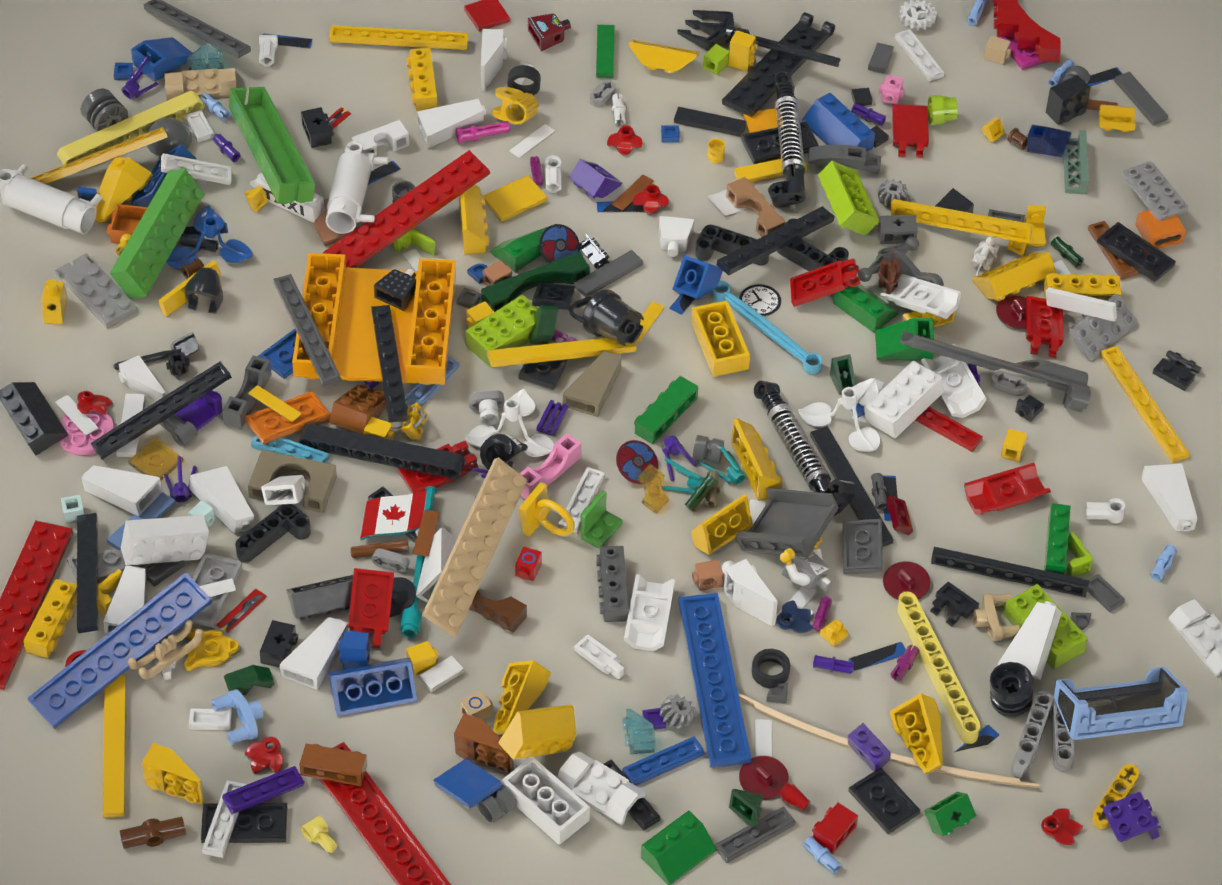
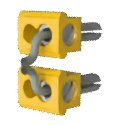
(412, 427)

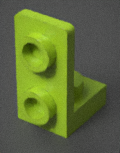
(416, 238)
(1083, 561)

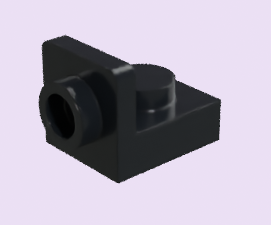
(1029, 408)

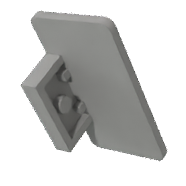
(1155, 190)
(1098, 334)

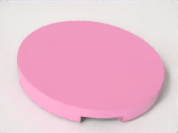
(79, 443)

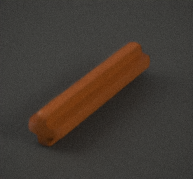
(368, 550)

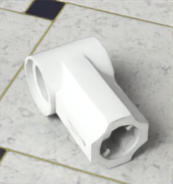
(267, 45)
(553, 173)
(1111, 510)

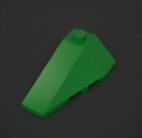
(519, 250)

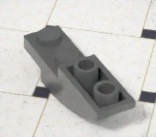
(846, 155)

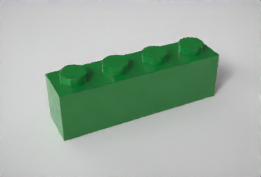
(666, 409)
(1057, 538)

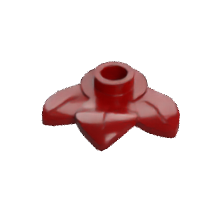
(625, 140)
(651, 199)
(88, 401)
(265, 757)
(1063, 829)

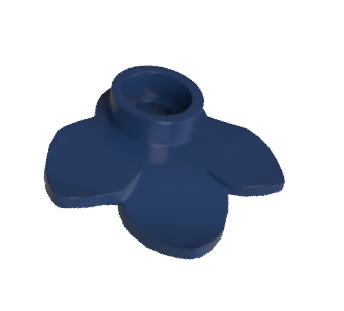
(797, 618)

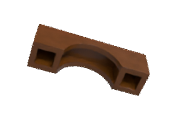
(506, 613)

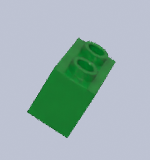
(950, 813)

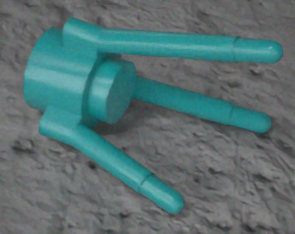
(734, 472)
(693, 481)

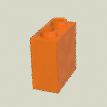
(124, 221)
(1153, 229)

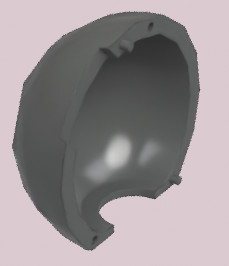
(176, 132)

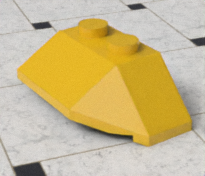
(662, 56)

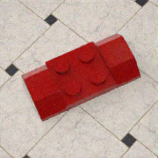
(1004, 489)

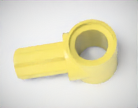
(317, 832)

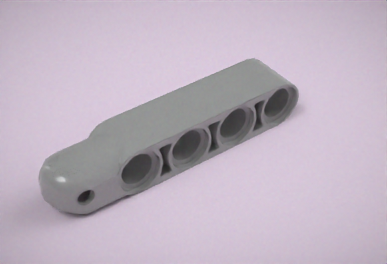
(1032, 727)
(1060, 734)

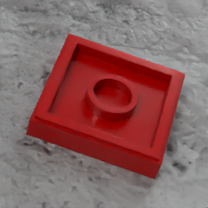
(486, 14)

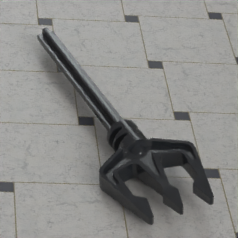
(723, 32)

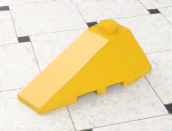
(119, 183)
(522, 686)
(920, 728)

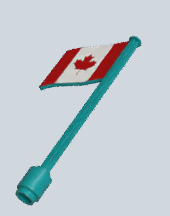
(394, 517)

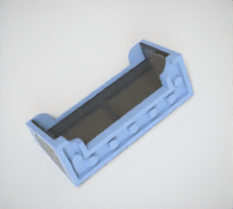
(1122, 707)

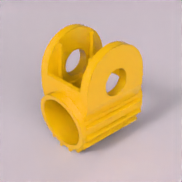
(517, 99)

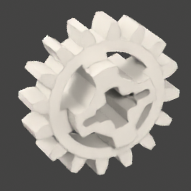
(917, 14)

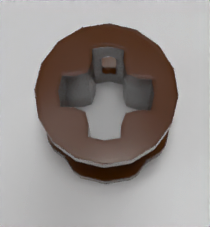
(1017, 138)
(192, 268)

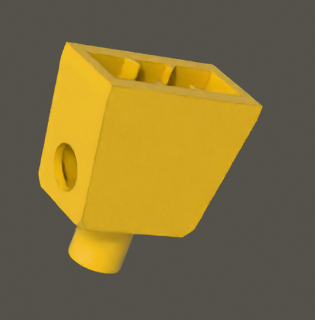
(56, 294)

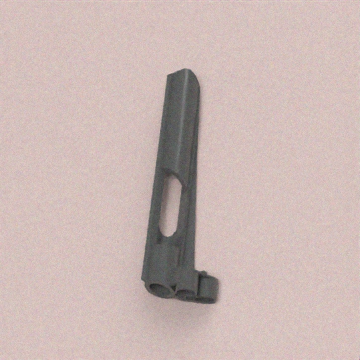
(1056, 376)

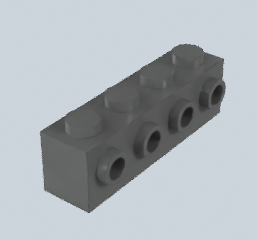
(613, 582)

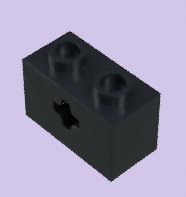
(316, 127)
(278, 643)

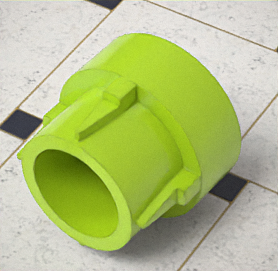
(941, 109)

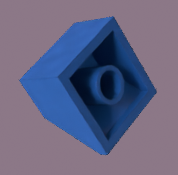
(696, 277)

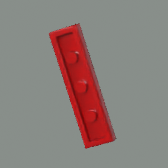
(949, 429)

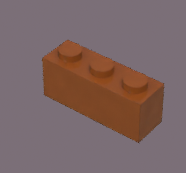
(333, 764)

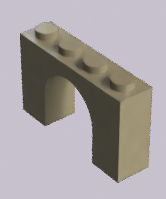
(274, 465)

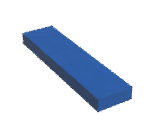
(663, 761)

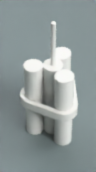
(985, 254)

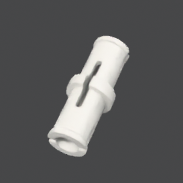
(618, 109)

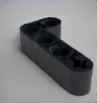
(722, 240)
(810, 257)
(270, 529)

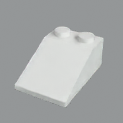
(492, 55)

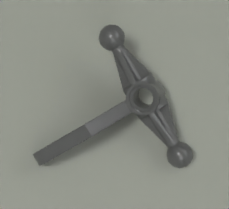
(907, 266)

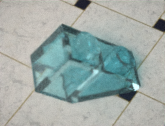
(206, 58)
(639, 734)

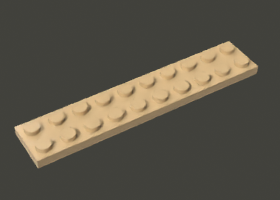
(474, 547)

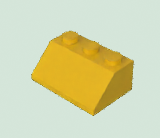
(723, 526)

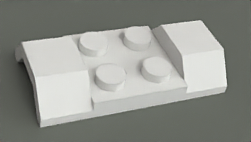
(924, 297)
(961, 389)
(648, 614)
(1201, 632)
(599, 786)

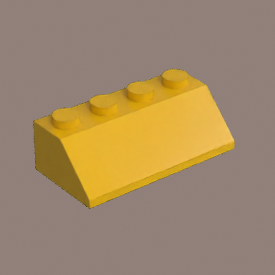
(472, 221)
(1015, 275)
(754, 459)
(540, 732)

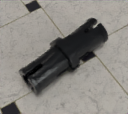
(191, 241)

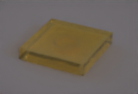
(155, 460)

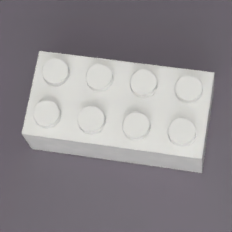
(904, 399)
(164, 540)
(547, 800)

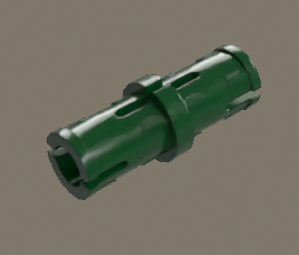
(1067, 251)
(700, 492)

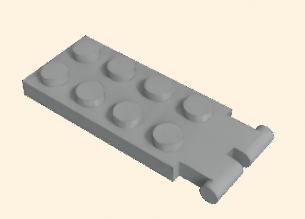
(97, 291)

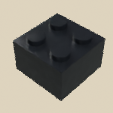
(1067, 100)

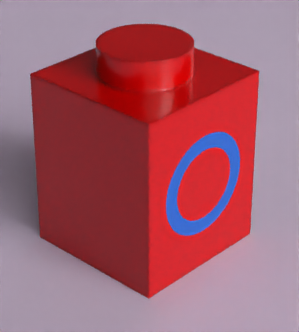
(528, 564)

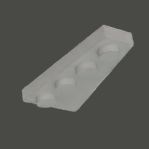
(108, 563)

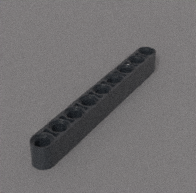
(383, 451)

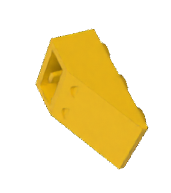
(170, 774)

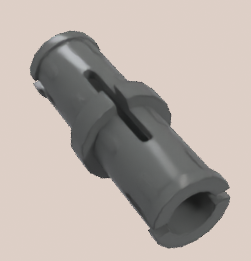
(879, 491)

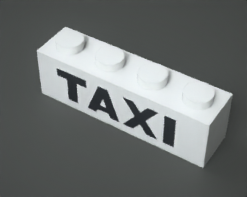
(307, 210)

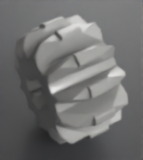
(892, 190)
(677, 711)

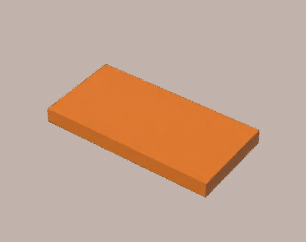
(270, 425)

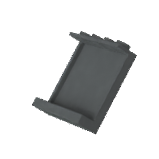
(789, 521)

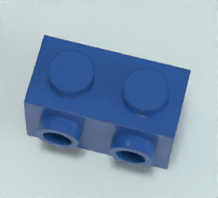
(354, 649)

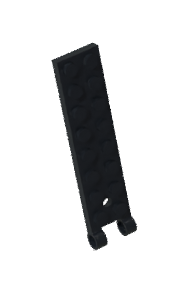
(759, 82)

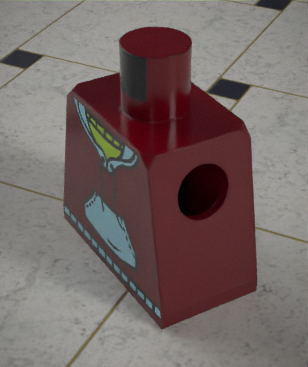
(547, 30)

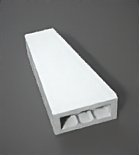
(441, 122)
(122, 488)
(221, 493)
(1172, 494)
(434, 563)
(128, 597)
(1034, 639)
(315, 655)

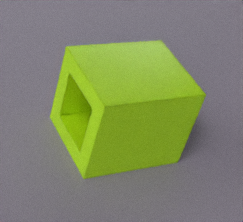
(716, 59)

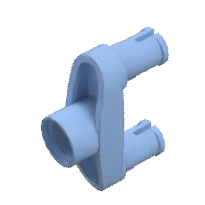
(246, 712)

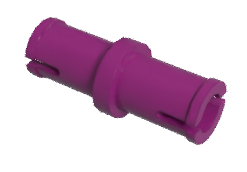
(904, 663)

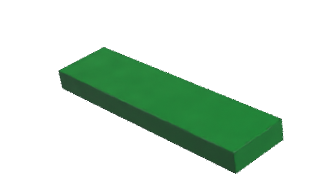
(605, 51)

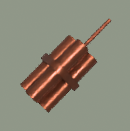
(889, 274)

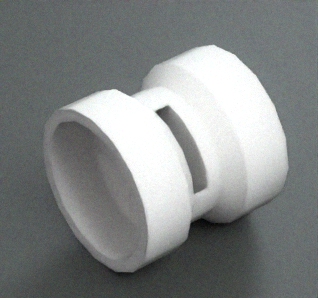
(488, 410)

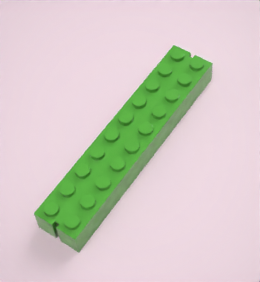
(271, 145)

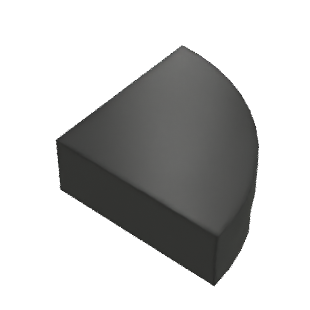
(1081, 619)
(778, 694)

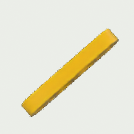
(1114, 795)

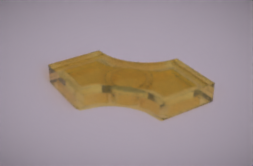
(652, 480)

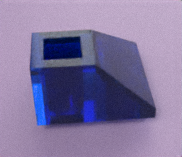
(1047, 140)

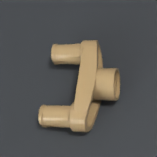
(988, 617)

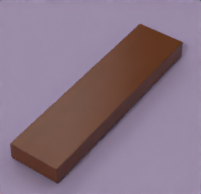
(1121, 267)

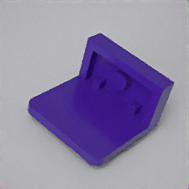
(202, 410)
(1131, 818)

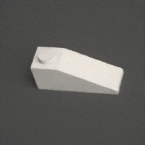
(140, 378)

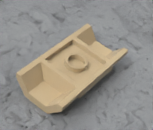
(211, 81)

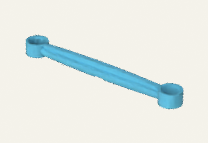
(768, 328)

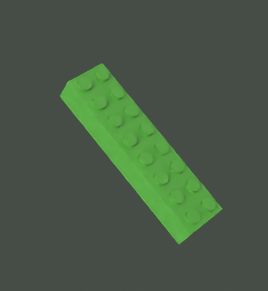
(157, 233)

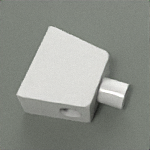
(675, 234)
(291, 490)

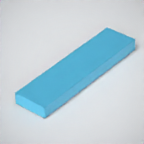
(289, 447)

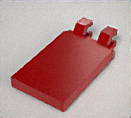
(910, 128)
(823, 281)
(1043, 325)
(420, 481)
(371, 603)

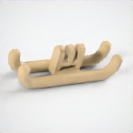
(167, 652)

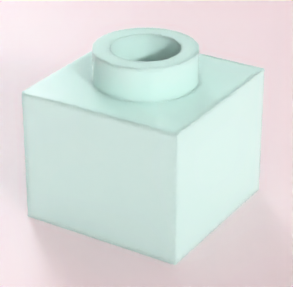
(72, 508)
(203, 509)

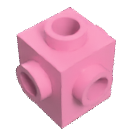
(892, 89)

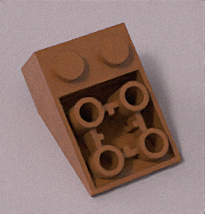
(357, 407)
(480, 743)

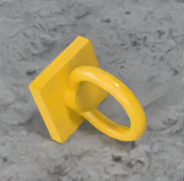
(536, 509)

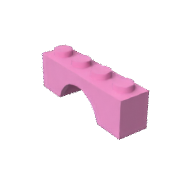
(562, 457)

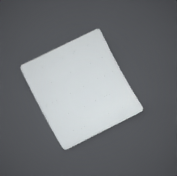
(723, 203)

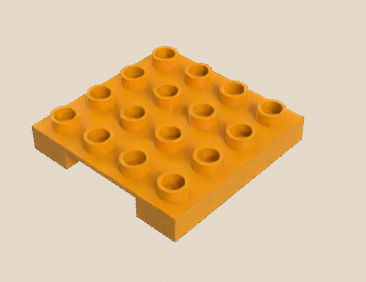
(341, 310)

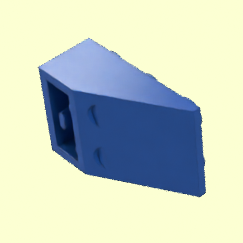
(163, 55)

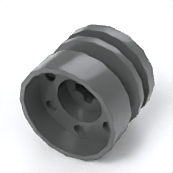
(103, 109)

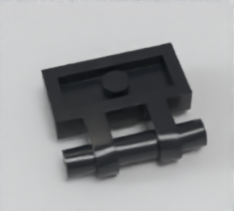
(1173, 373)

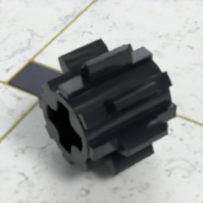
(177, 364)

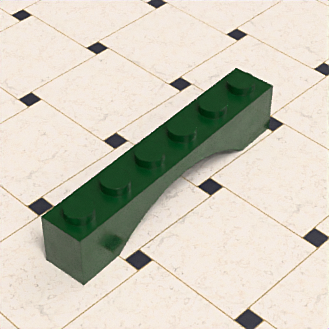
(564, 270)

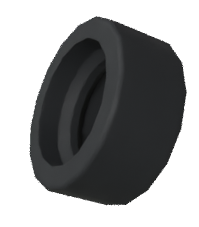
(524, 71)
(768, 655)

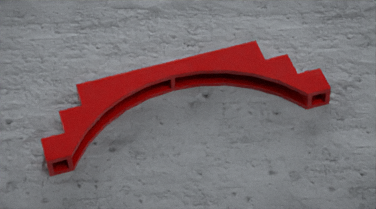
(1014, 22)

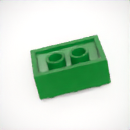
(865, 307)
(677, 848)

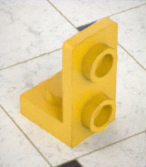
(1035, 215)
(105, 588)

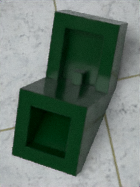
(545, 324)
(247, 677)

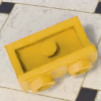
(1117, 117)

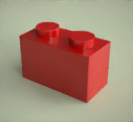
(835, 827)

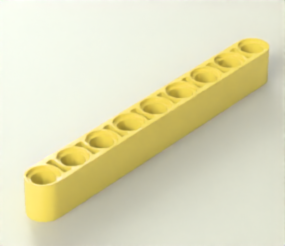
(131, 127)
(932, 656)

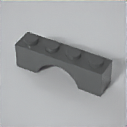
(236, 408)

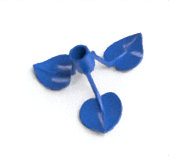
(209, 225)

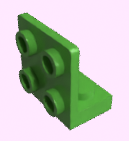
(597, 523)

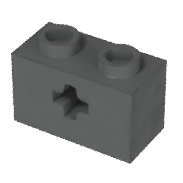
(897, 228)

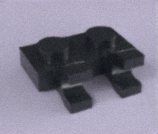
(957, 600)

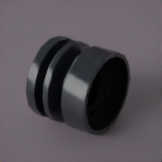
(1011, 689)

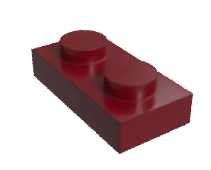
(899, 515)

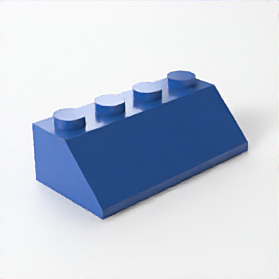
(837, 124)
(146, 195)
(372, 686)

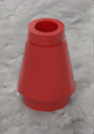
(793, 796)

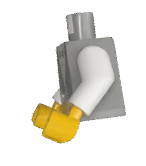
(806, 571)

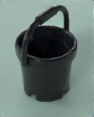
(609, 317)

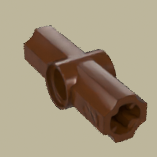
(152, 832)

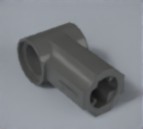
(180, 431)

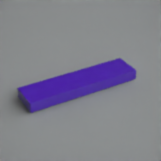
(263, 790)

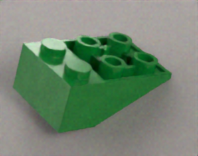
(889, 337)

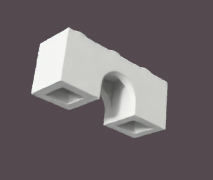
(392, 135)

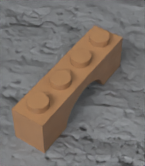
(745, 195)

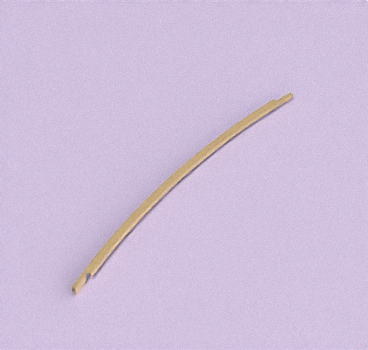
(894, 757)

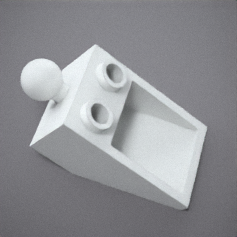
(748, 591)

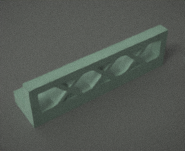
(1080, 154)

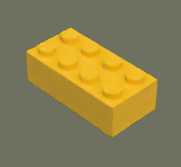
(720, 338)

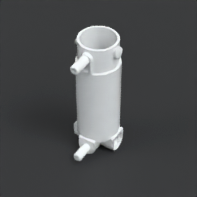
(350, 188)
(46, 202)

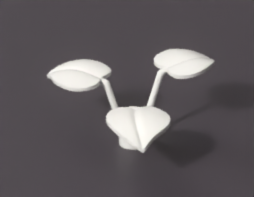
(514, 408)
(820, 414)

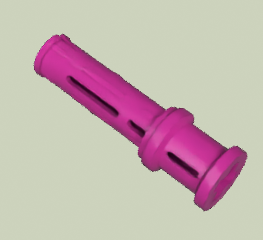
(474, 133)

